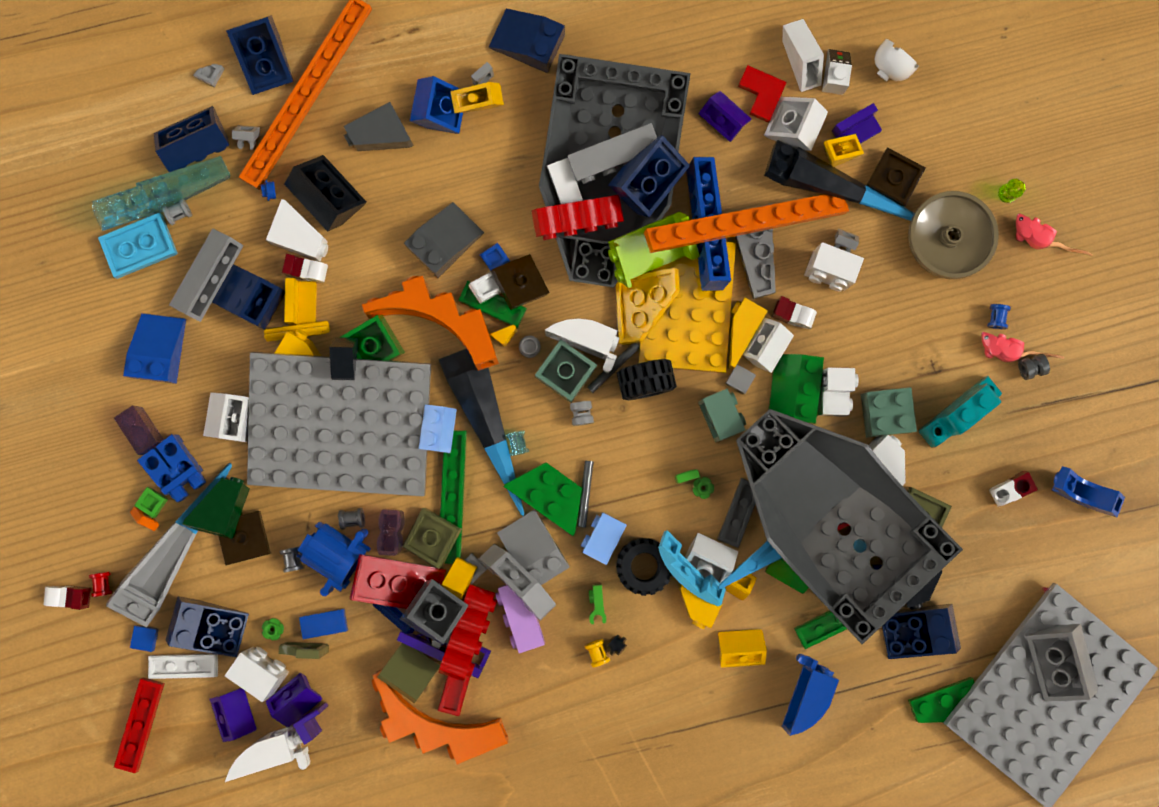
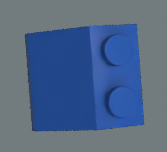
(434, 106)

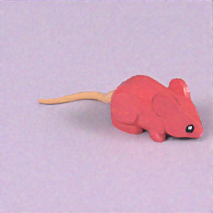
(1039, 235)
(1007, 349)

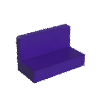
(724, 115)
(861, 123)
(293, 701)
(233, 715)
(307, 726)

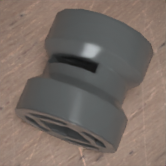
(1036, 366)

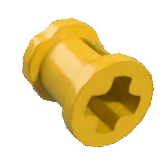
(597, 653)

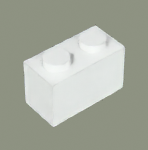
(768, 345)

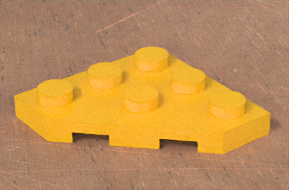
(644, 303)

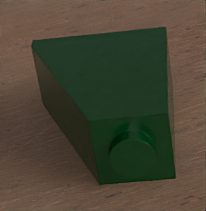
(219, 509)

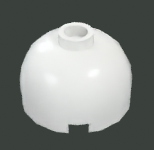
(894, 62)

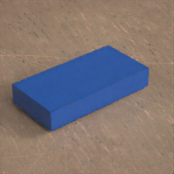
(323, 623)

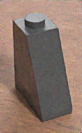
(378, 131)

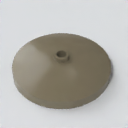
(966, 221)

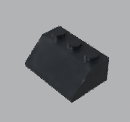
(324, 192)

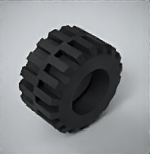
(646, 379)
(625, 574)

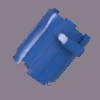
(333, 555)

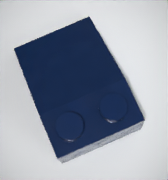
(528, 38)
(261, 54)
(649, 176)

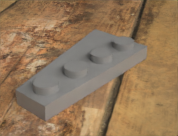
(758, 261)

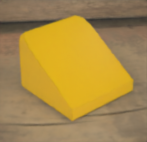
(504, 335)
(742, 587)

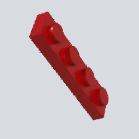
(139, 725)

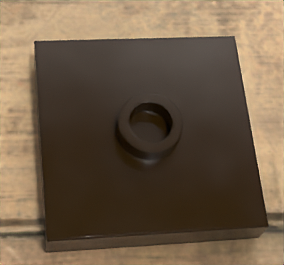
(896, 176)
(520, 282)
(248, 540)

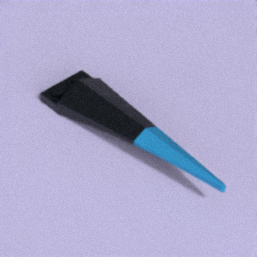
(805, 171)
(478, 400)

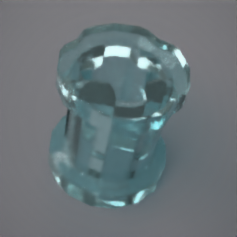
(517, 443)

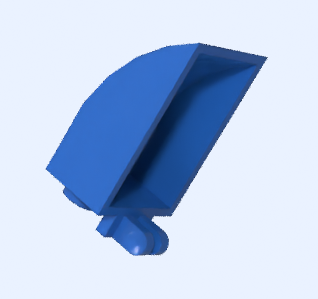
(811, 696)

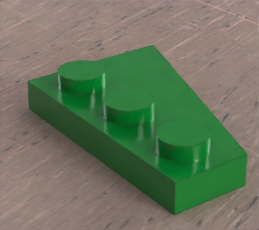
(939, 704)

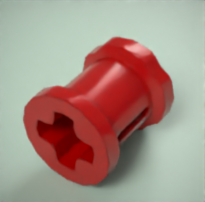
(100, 584)

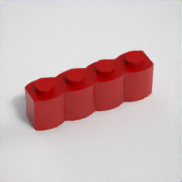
(576, 216)
(466, 634)

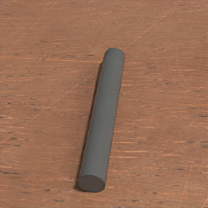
(618, 363)
(585, 494)

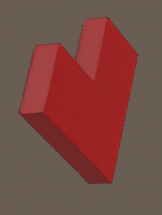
(767, 90)

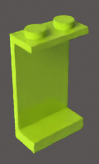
(633, 255)

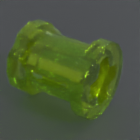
(1012, 184)

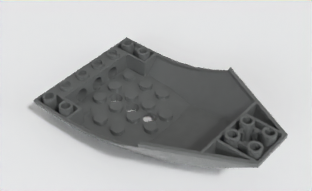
(582, 118)
(811, 483)

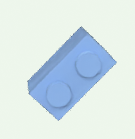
(437, 428)
(603, 538)

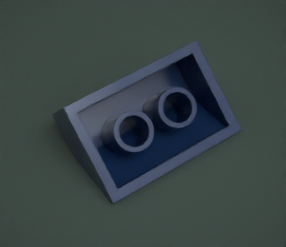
(190, 140)

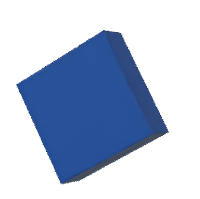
(494, 257)
(144, 638)

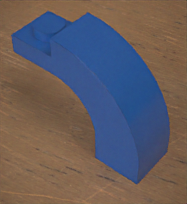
(1086, 493)

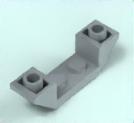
(518, 580)

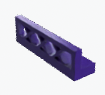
(424, 646)

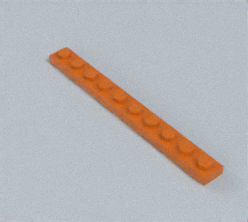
(305, 93)
(743, 222)

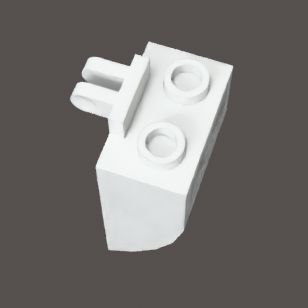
(588, 337)
(270, 751)

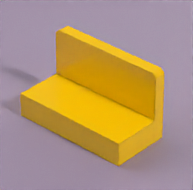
(300, 301)
(742, 648)

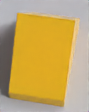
(842, 149)
(459, 578)

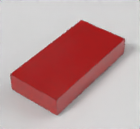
(453, 696)

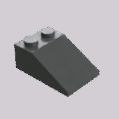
(443, 239)

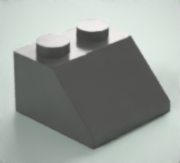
(434, 611)

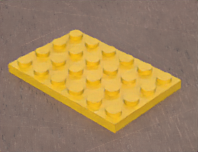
(695, 324)

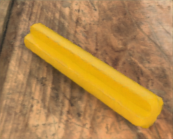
(310, 329)

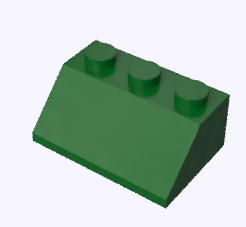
(797, 386)

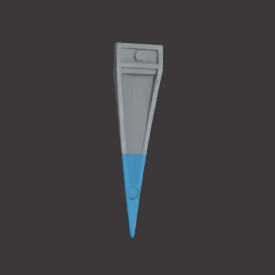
(149, 581)

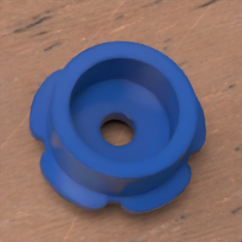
(268, 190)

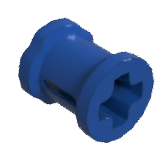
(999, 316)

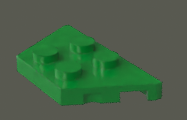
(549, 494)

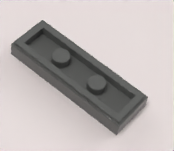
(738, 515)

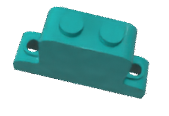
(963, 412)

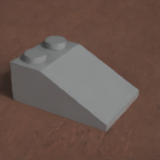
(534, 547)

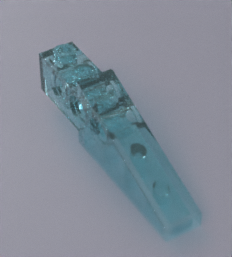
(157, 192)

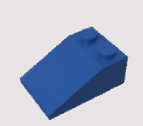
(155, 349)

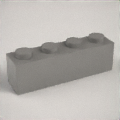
(610, 154)
(206, 275)

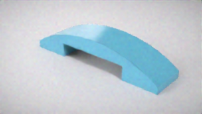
(687, 574)

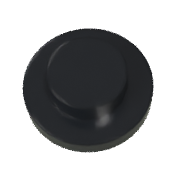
(617, 645)

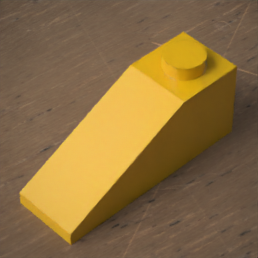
(743, 327)
(297, 343)

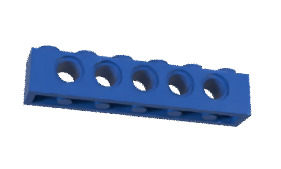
(705, 202)

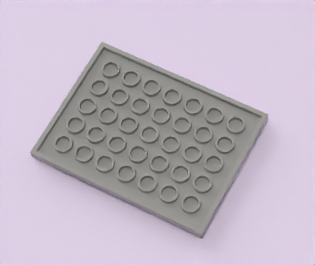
(337, 431)
(1038, 740)

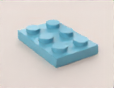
(138, 245)

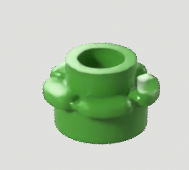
(709, 487)
(278, 629)

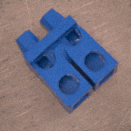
(172, 467)

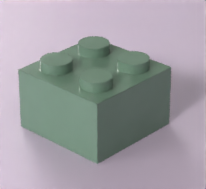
(565, 371)
(888, 412)
(722, 415)

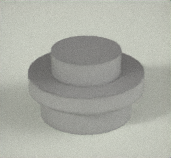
(529, 346)

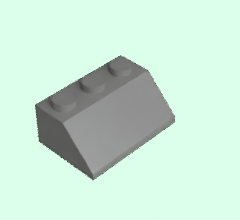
(1063, 663)

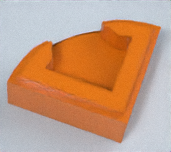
(143, 520)

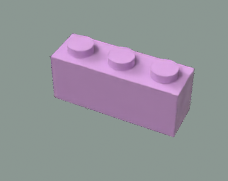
(523, 623)

